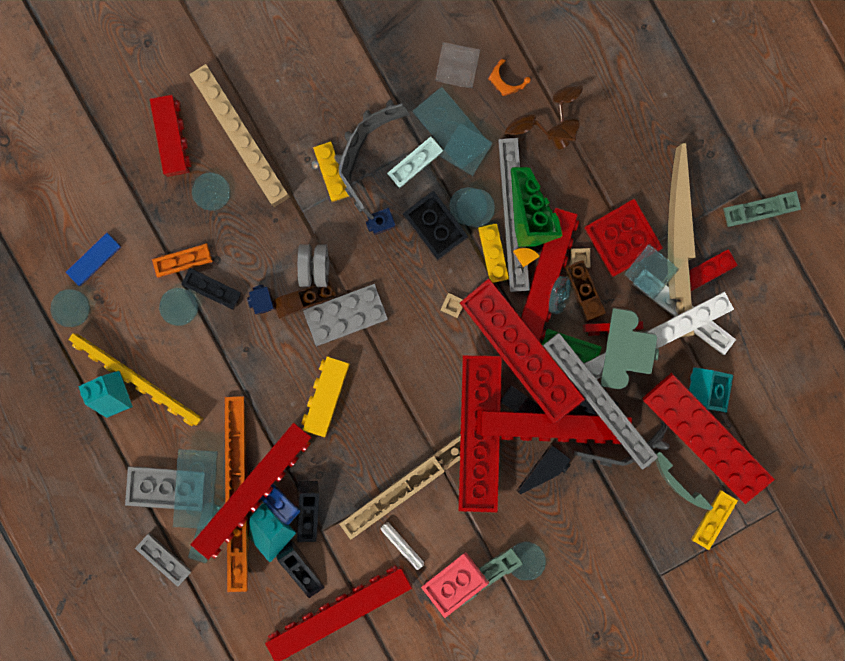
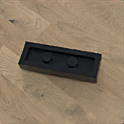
(211, 288)

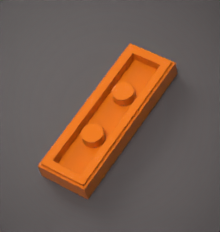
(182, 260)

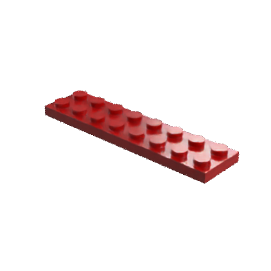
(522, 351)
(708, 438)
(479, 456)

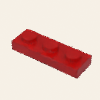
(711, 269)
(595, 329)

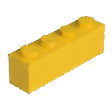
(326, 396)

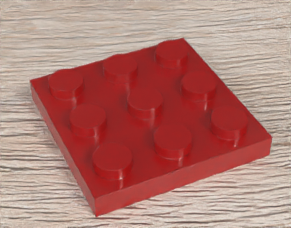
(622, 237)

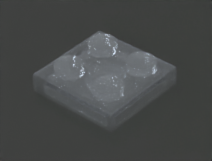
(457, 65)

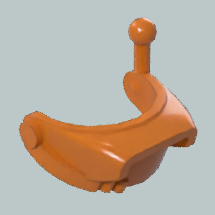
(500, 85)

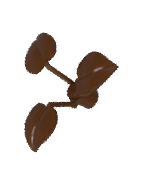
(559, 134)

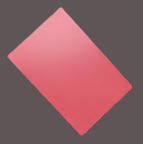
(455, 585)

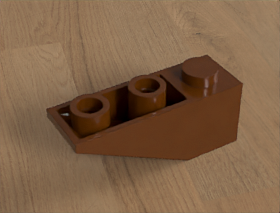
(585, 291)
(303, 299)

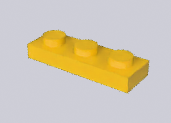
(330, 171)
(493, 253)
(714, 520)

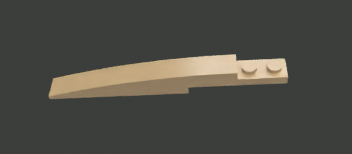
(680, 232)
(402, 489)

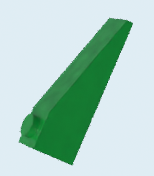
(532, 215)

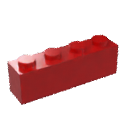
(170, 136)

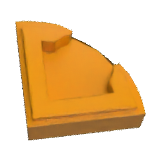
(525, 255)

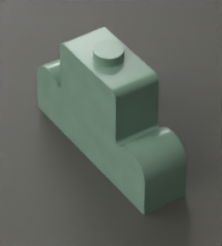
(627, 349)

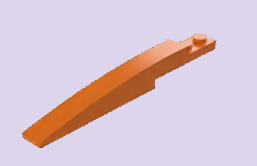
(234, 476)

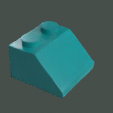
(711, 388)
(106, 394)
(269, 532)

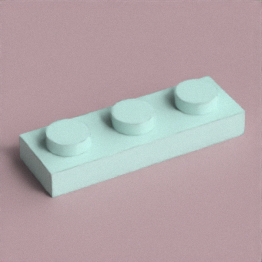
(415, 162)

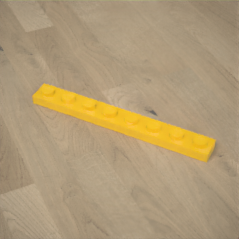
(141, 383)

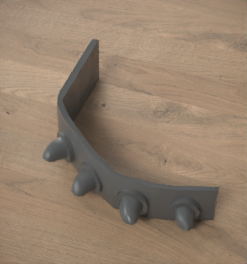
(355, 142)
(656, 441)

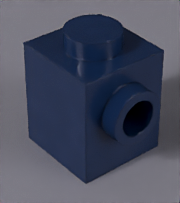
(381, 223)
(261, 299)

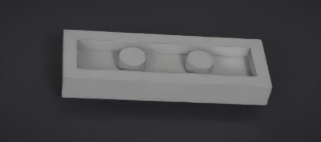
(163, 559)

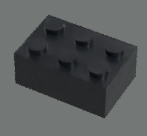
(435, 225)

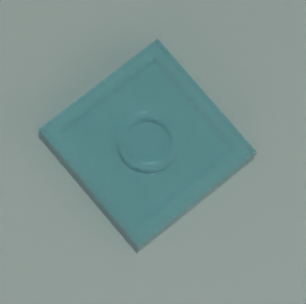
(466, 149)
(651, 271)

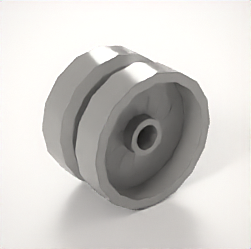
(313, 265)

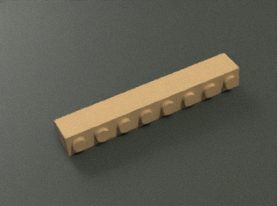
(239, 135)

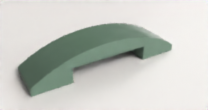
(762, 209)
(664, 465)
(499, 566)

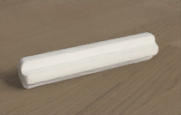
(402, 545)

